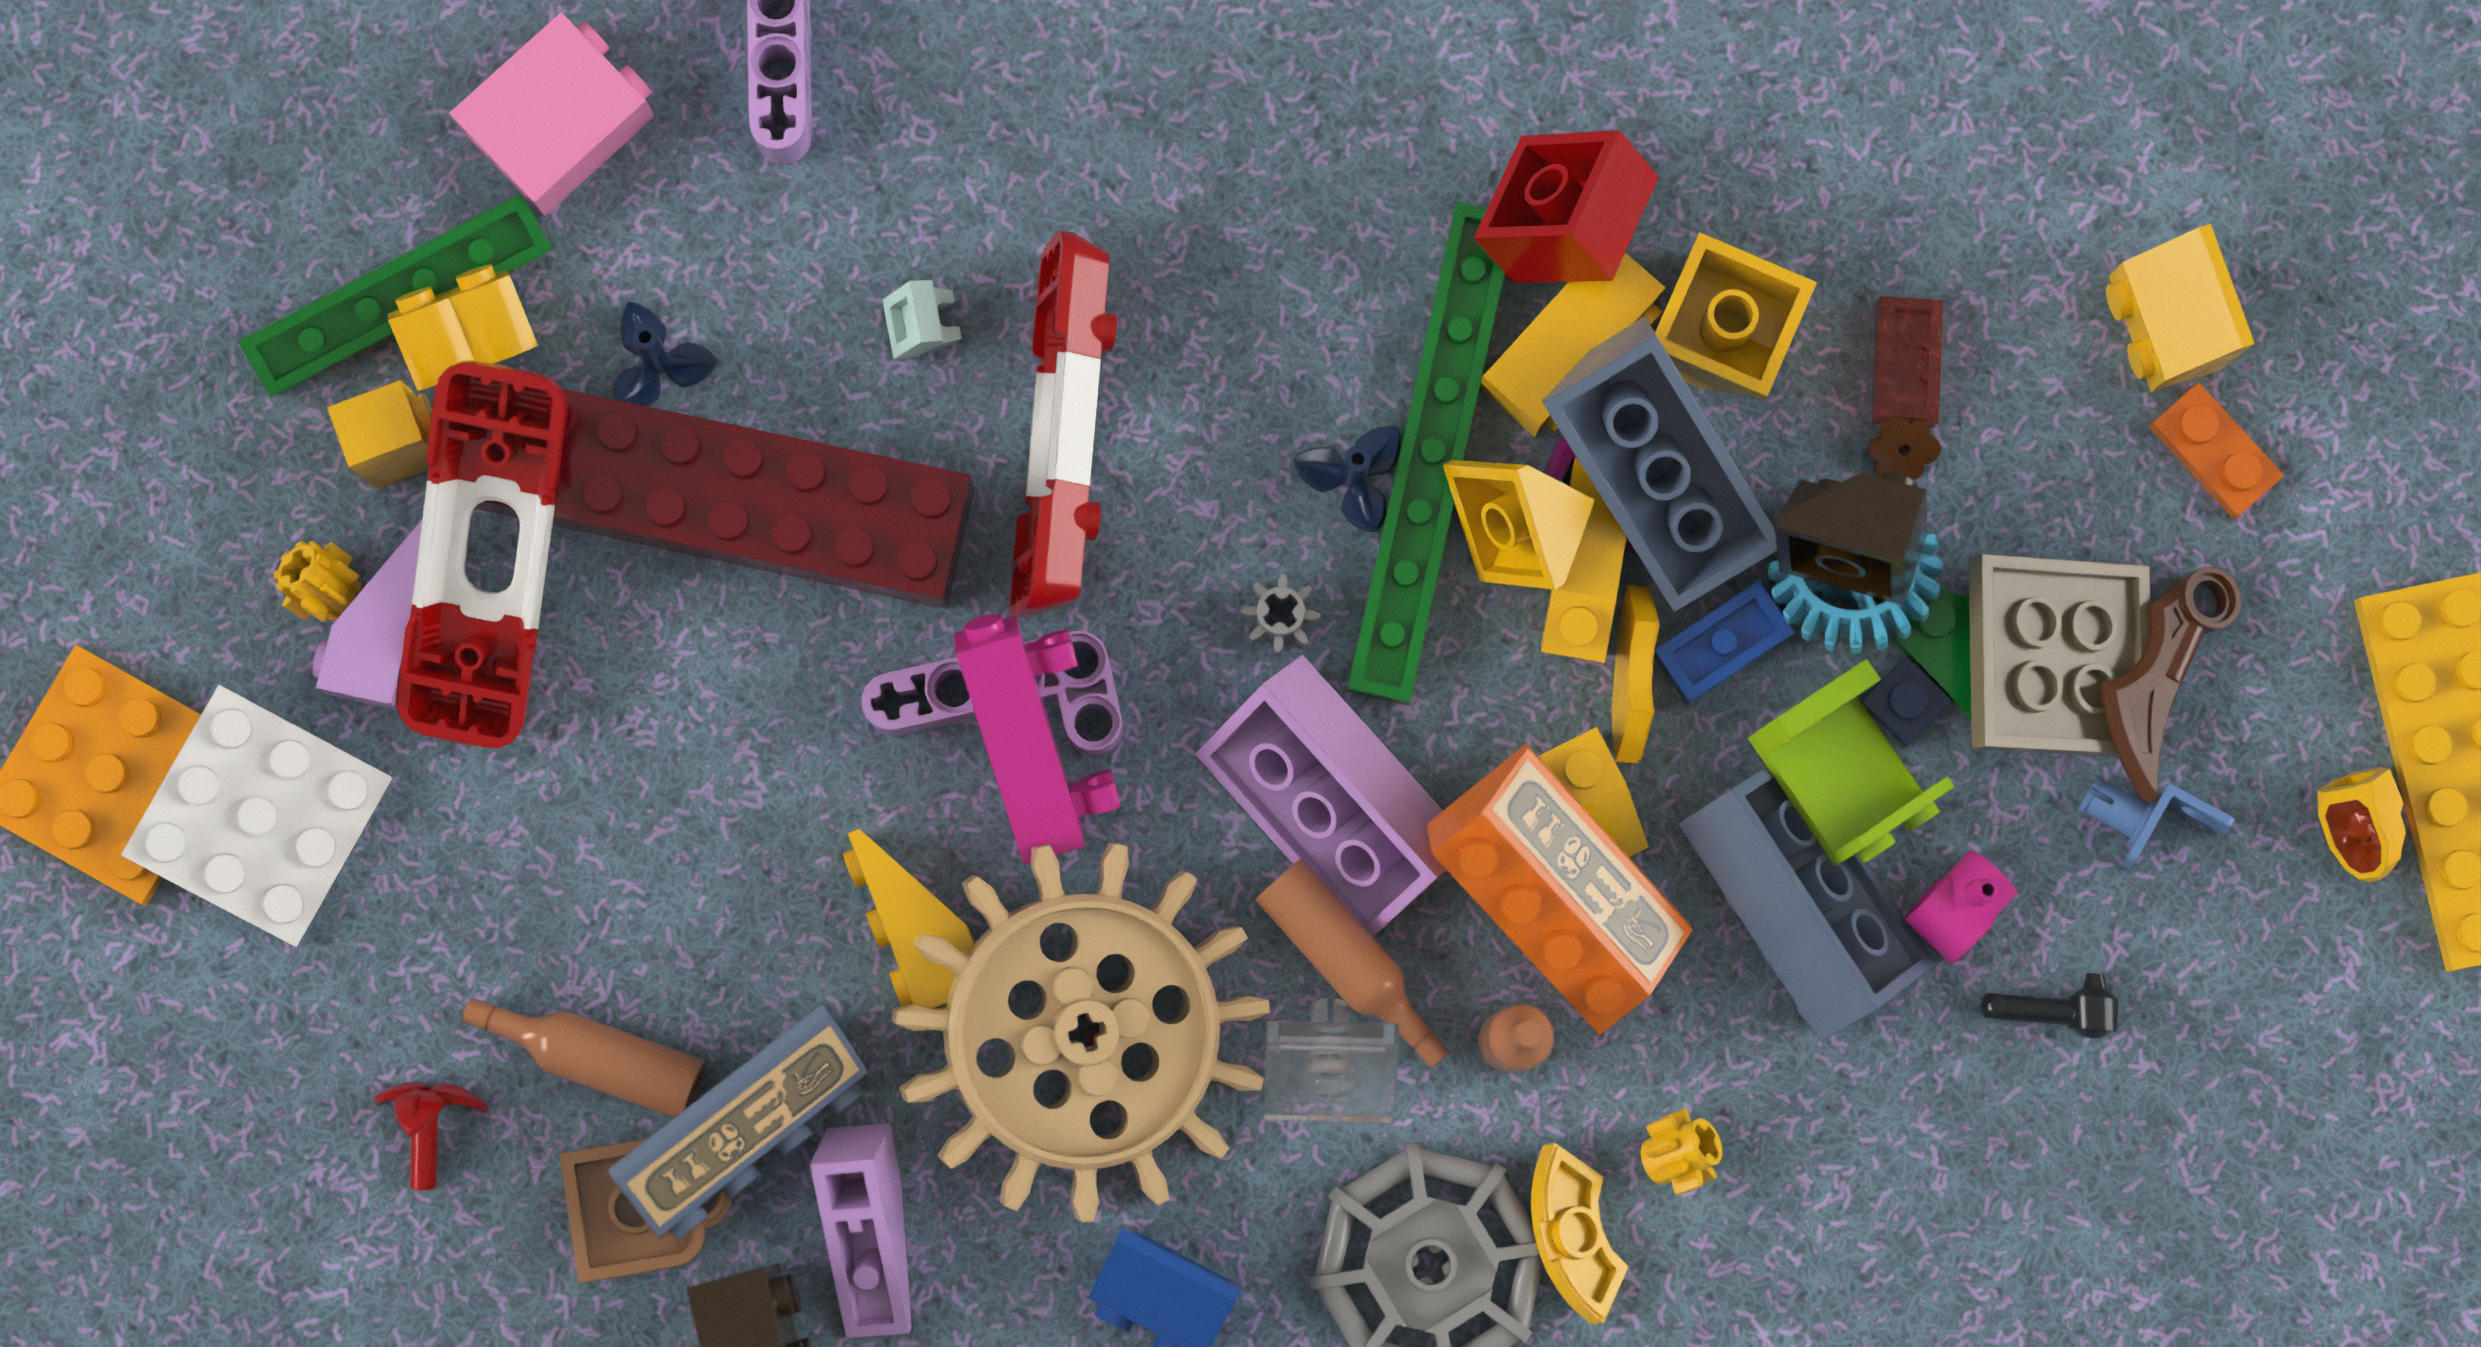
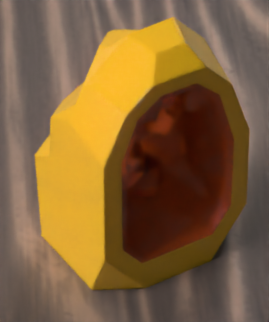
(2363, 822)

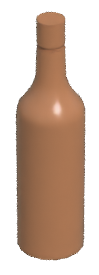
(1346, 954)
(1516, 1039)
(599, 1056)

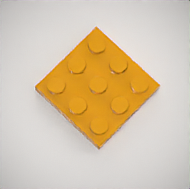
(93, 769)

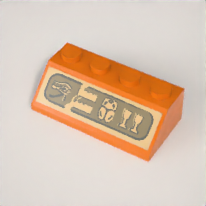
(1560, 888)

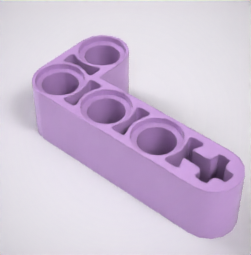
(768, 42)
(1073, 694)

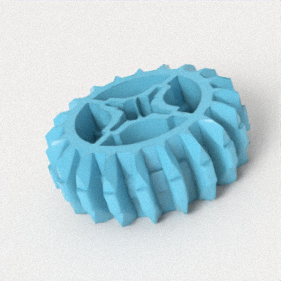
(1869, 618)

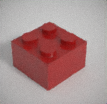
(1566, 207)

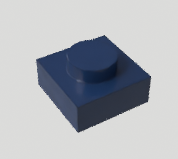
(1905, 701)

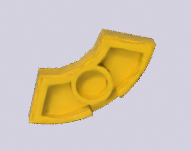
(1633, 674)
(1572, 1235)

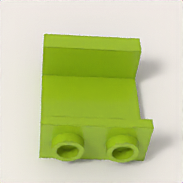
(1844, 770)

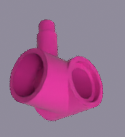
(1961, 906)

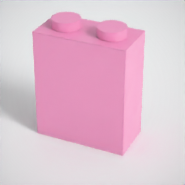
(555, 112)

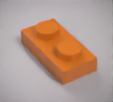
(2216, 450)

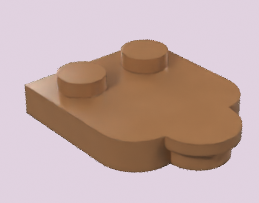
(607, 1230)

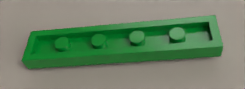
(359, 310)

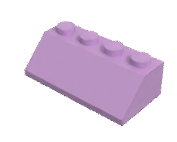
(1328, 793)

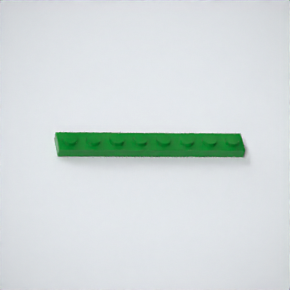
(1420, 493)

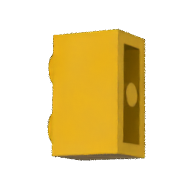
(384, 433)

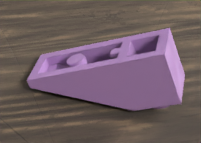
(368, 638)
(864, 1227)

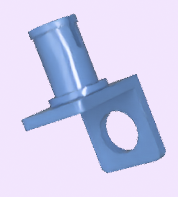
(2139, 819)

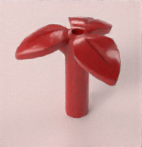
(417, 1114)

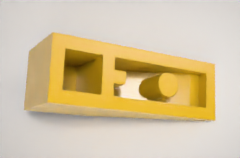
(1583, 608)

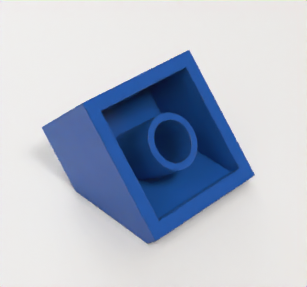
(1162, 1293)

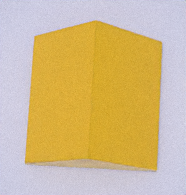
(1518, 522)

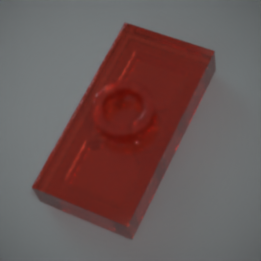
(1907, 359)

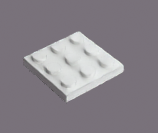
(257, 816)

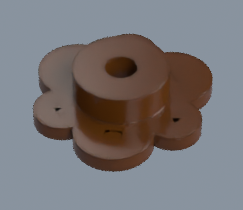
(1918, 448)

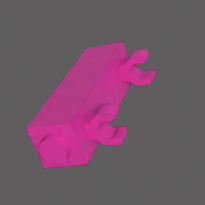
(1019, 735)

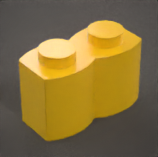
(469, 323)

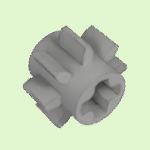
(1281, 597)

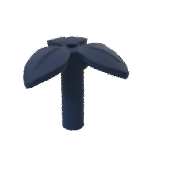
(645, 336)
(1372, 456)

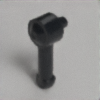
(2089, 1010)

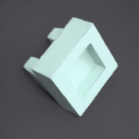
(915, 320)

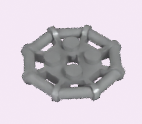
(1439, 1226)

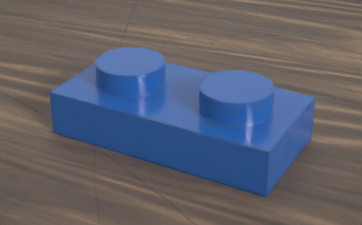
(1722, 642)

